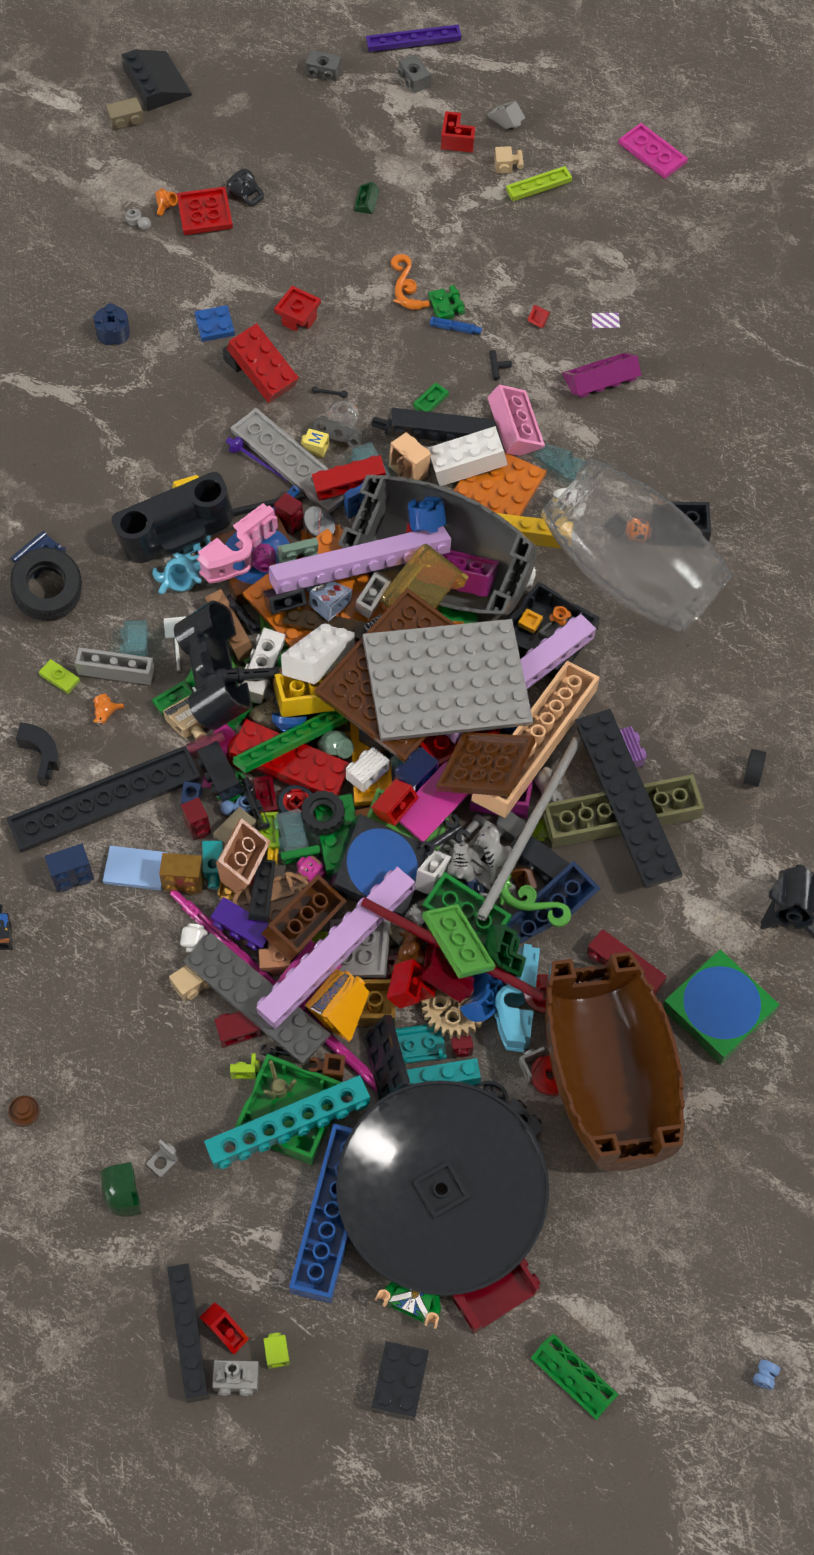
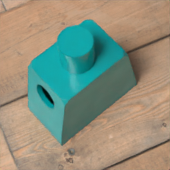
(211, 852)

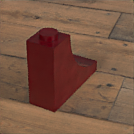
(441, 975)

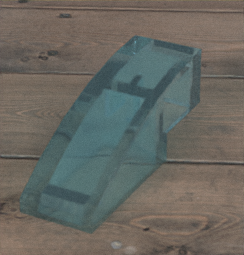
(560, 461)

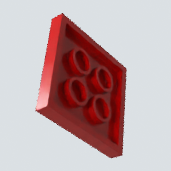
(204, 210)

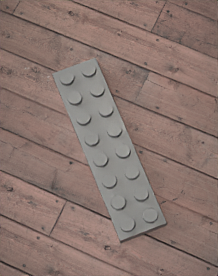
(283, 455)

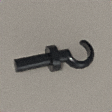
(276, 1051)

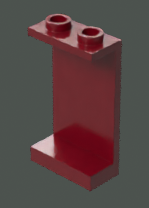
(497, 1299)

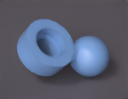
(228, 807)

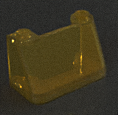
(427, 576)

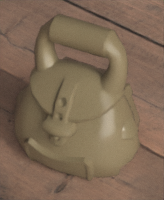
(262, 713)

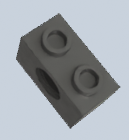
(323, 65)
(414, 73)

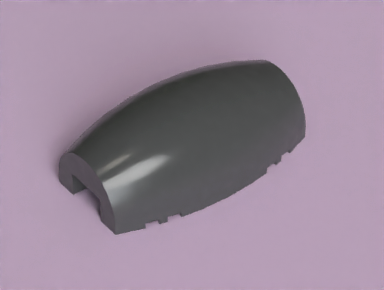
(471, 529)

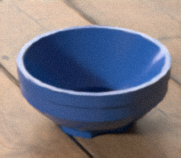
(287, 723)

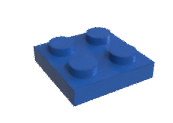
(214, 323)

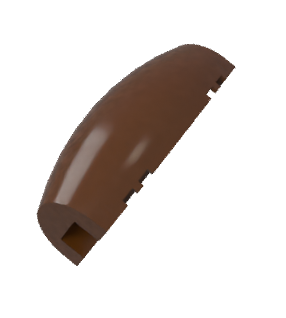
(615, 1062)

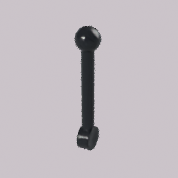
(344, 394)

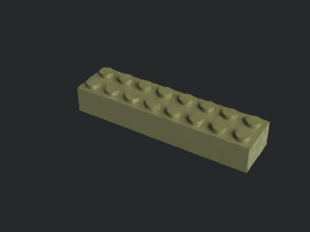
(591, 816)

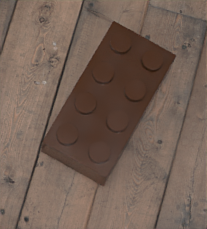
(303, 917)

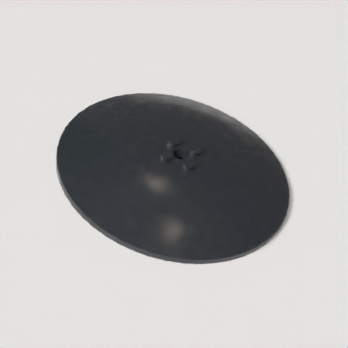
(453, 1139)

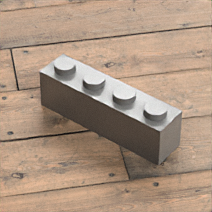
(114, 666)

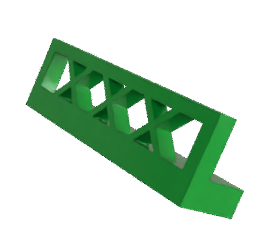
(572, 1378)

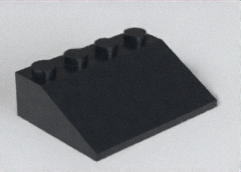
(154, 77)

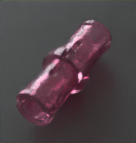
(204, 741)

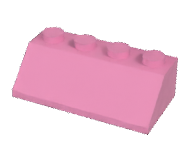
(515, 420)

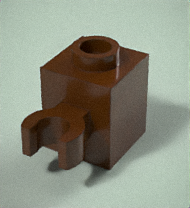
(331, 1066)

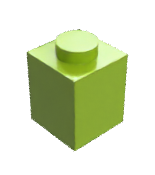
(276, 1351)

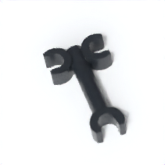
(454, 829)

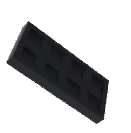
(386, 1057)

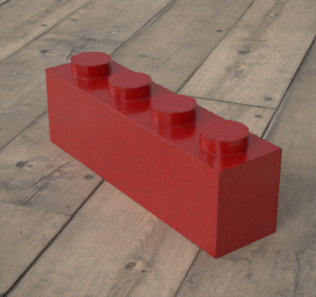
(345, 477)

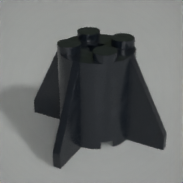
(792, 900)

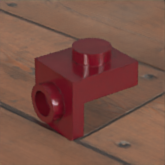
(462, 1047)

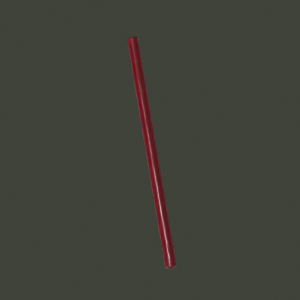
(428, 936)

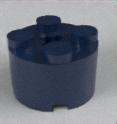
(111, 325)

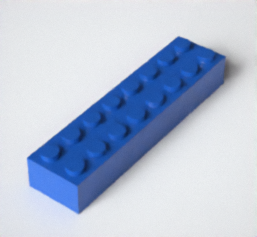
(324, 1235)

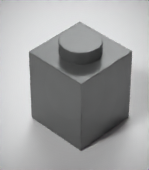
(510, 826)

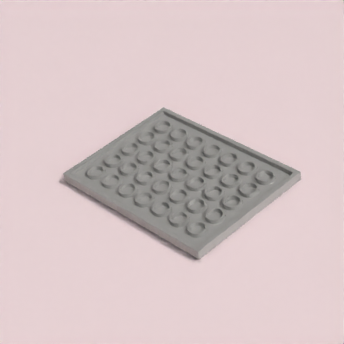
(446, 679)

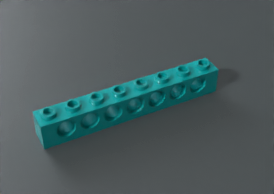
(294, 1112)

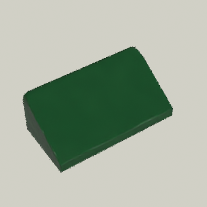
(366, 198)

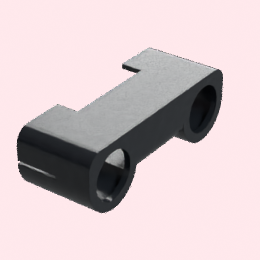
(174, 519)
(205, 639)

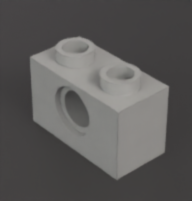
(371, 596)

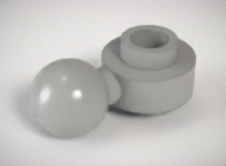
(134, 217)

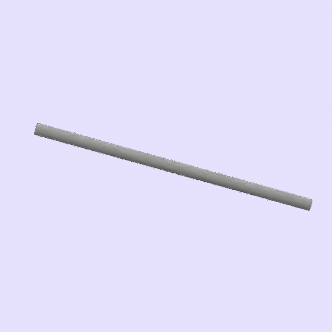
(528, 829)

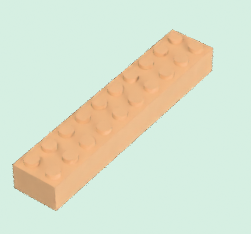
(552, 719)

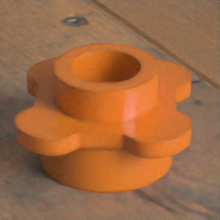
(559, 610)

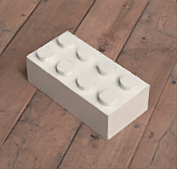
(467, 456)
(317, 653)

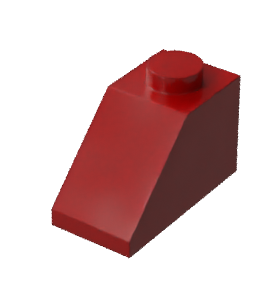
(224, 1328)

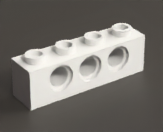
(270, 641)

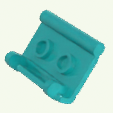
(421, 1044)

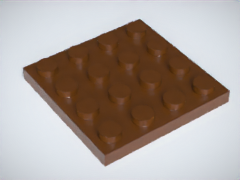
(486, 764)

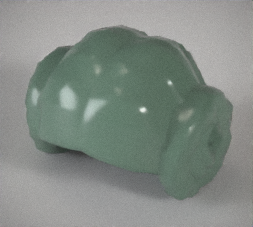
(336, 743)

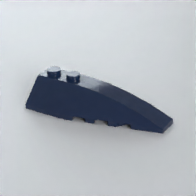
(569, 887)

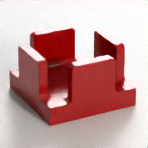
(297, 308)

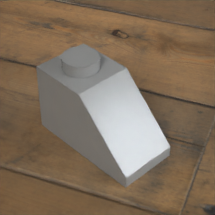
(507, 115)

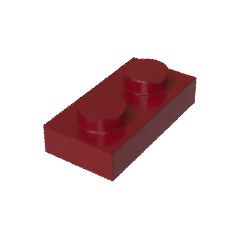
(265, 793)

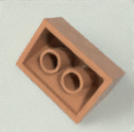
(241, 856)

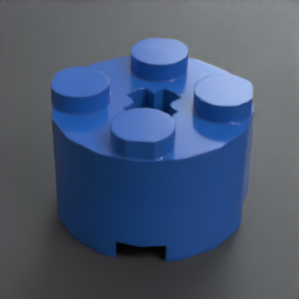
(427, 514)

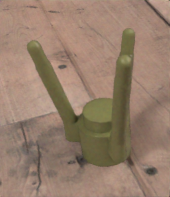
(278, 1087)

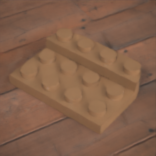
(283, 892)

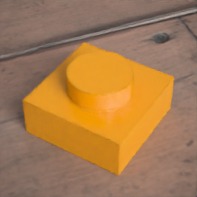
(530, 621)

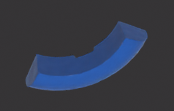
(482, 1000)

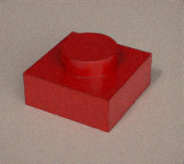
(538, 316)

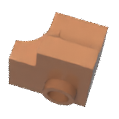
(273, 961)

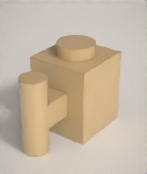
(504, 159)

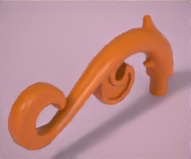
(409, 283)

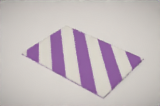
(605, 320)

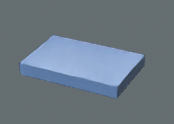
(133, 868)

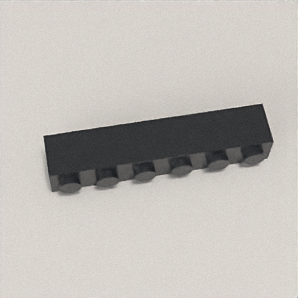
(434, 425)
(188, 1333)

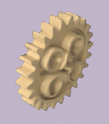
(433, 1014)

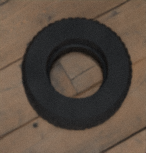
(50, 560)

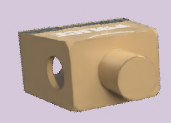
(183, 721)

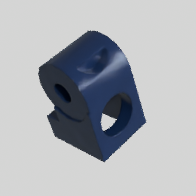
(191, 791)

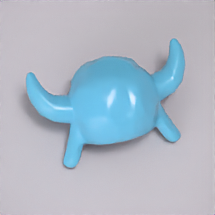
(179, 575)

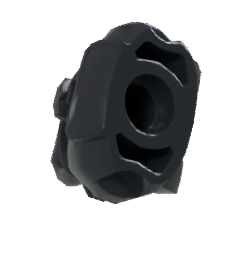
(243, 185)

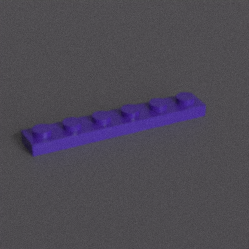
(413, 38)

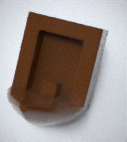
(523, 877)

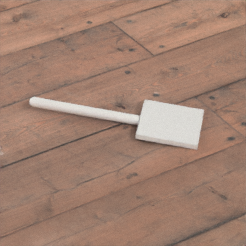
(169, 624)

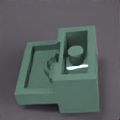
(303, 548)

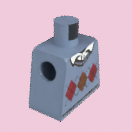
(329, 598)

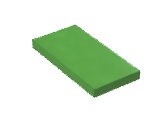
(458, 941)

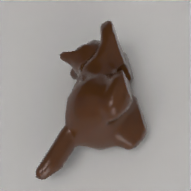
(410, 949)

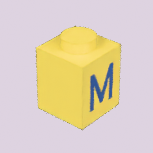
(315, 442)

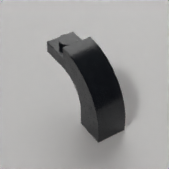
(37, 739)

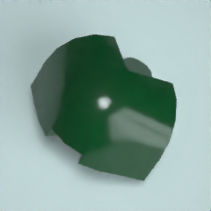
(502, 948)
(120, 1189)

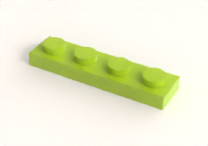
(539, 183)

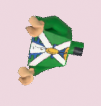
(416, 1305)

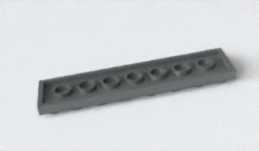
(244, 988)

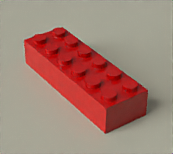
(299, 766)

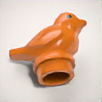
(165, 200)
(104, 708)

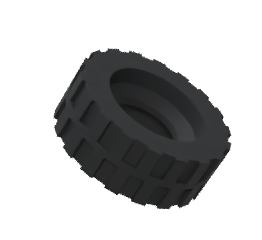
(323, 798)

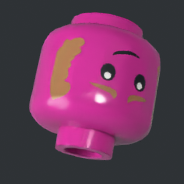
(310, 867)

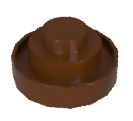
(24, 1111)

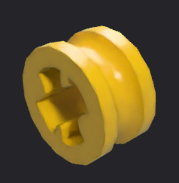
(273, 855)

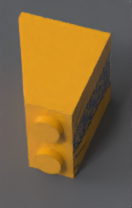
(339, 1003)

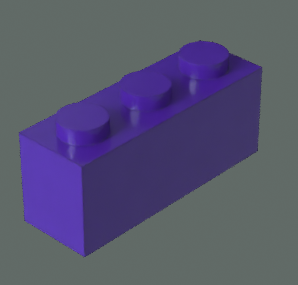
(236, 921)

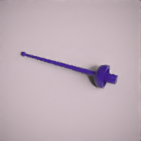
(237, 445)

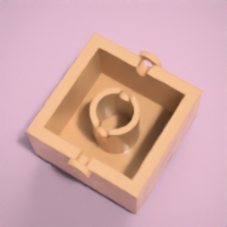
(409, 458)

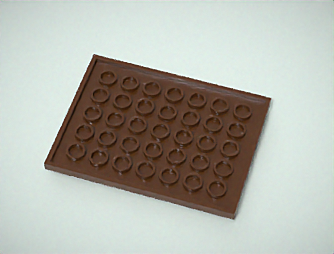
(349, 686)

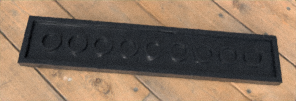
(103, 799)
(628, 799)

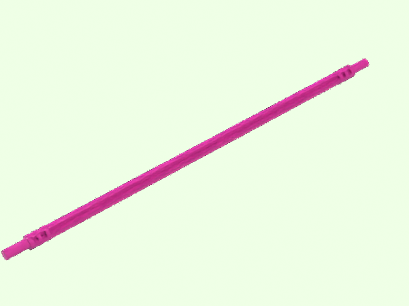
(332, 1042)

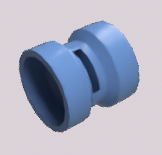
(766, 1374)

